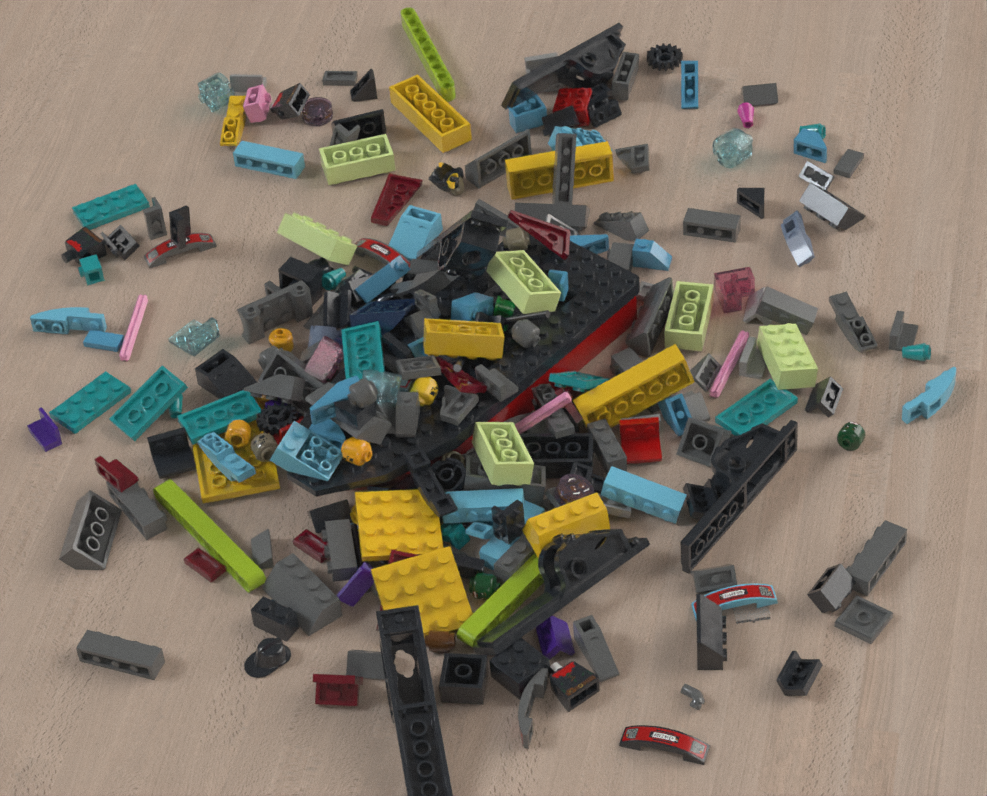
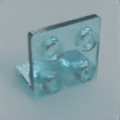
(196, 336)

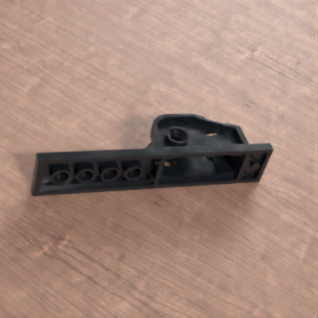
(591, 60)
(471, 236)
(739, 479)
(569, 569)
(413, 704)

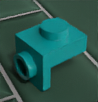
(454, 534)

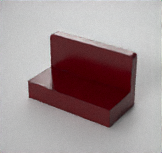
(115, 473)

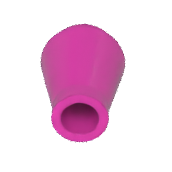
(746, 114)

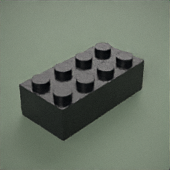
(559, 453)

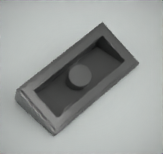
(262, 550)

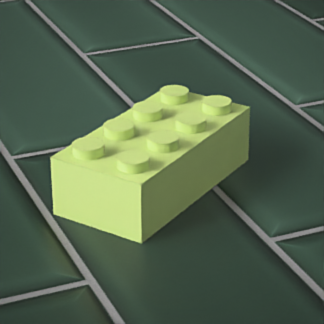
(357, 159)
(317, 238)
(523, 281)
(689, 315)
(787, 356)
(502, 453)

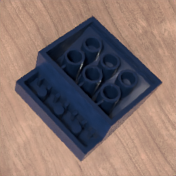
(388, 313)

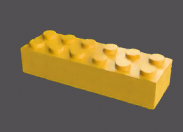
(430, 113)
(535, 173)
(636, 388)

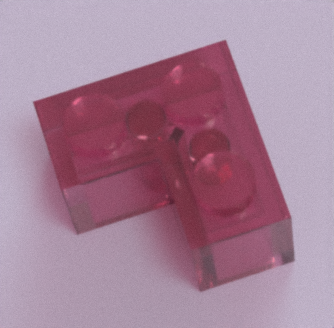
(732, 286)
(324, 360)

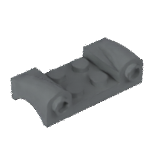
(274, 310)

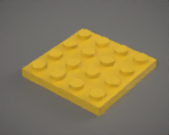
(395, 522)
(430, 583)

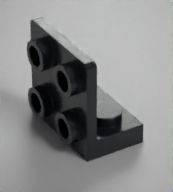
(171, 453)

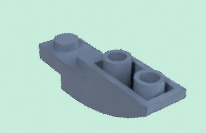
(797, 239)

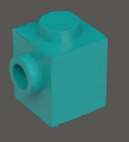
(91, 270)

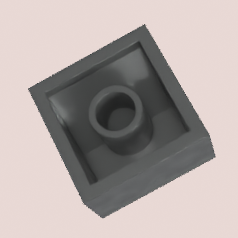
(701, 440)

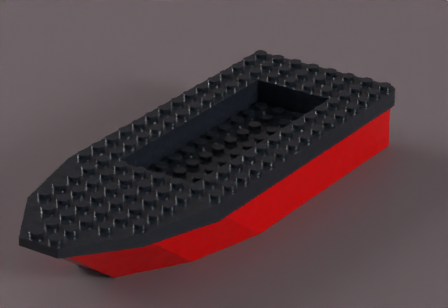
(592, 316)

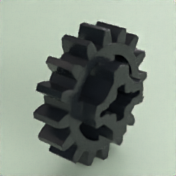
(664, 57)
(276, 417)

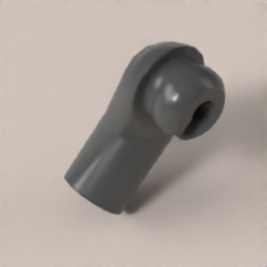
(695, 694)

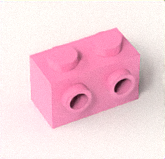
(257, 103)

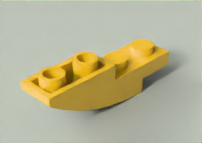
(233, 122)

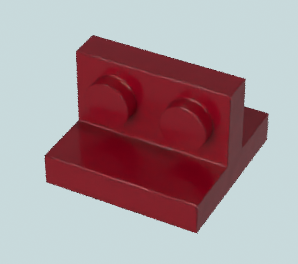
(337, 689)

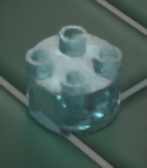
(215, 91)
(733, 147)
(387, 384)

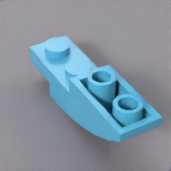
(64, 319)
(935, 396)
(225, 458)

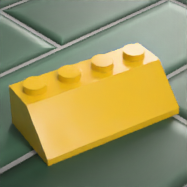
(463, 339)
(575, 517)

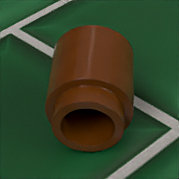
(440, 641)

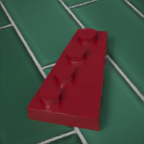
(393, 198)

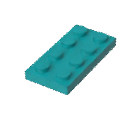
(111, 207)
(362, 349)
(579, 380)
(90, 402)
(148, 403)
(757, 407)
(218, 415)

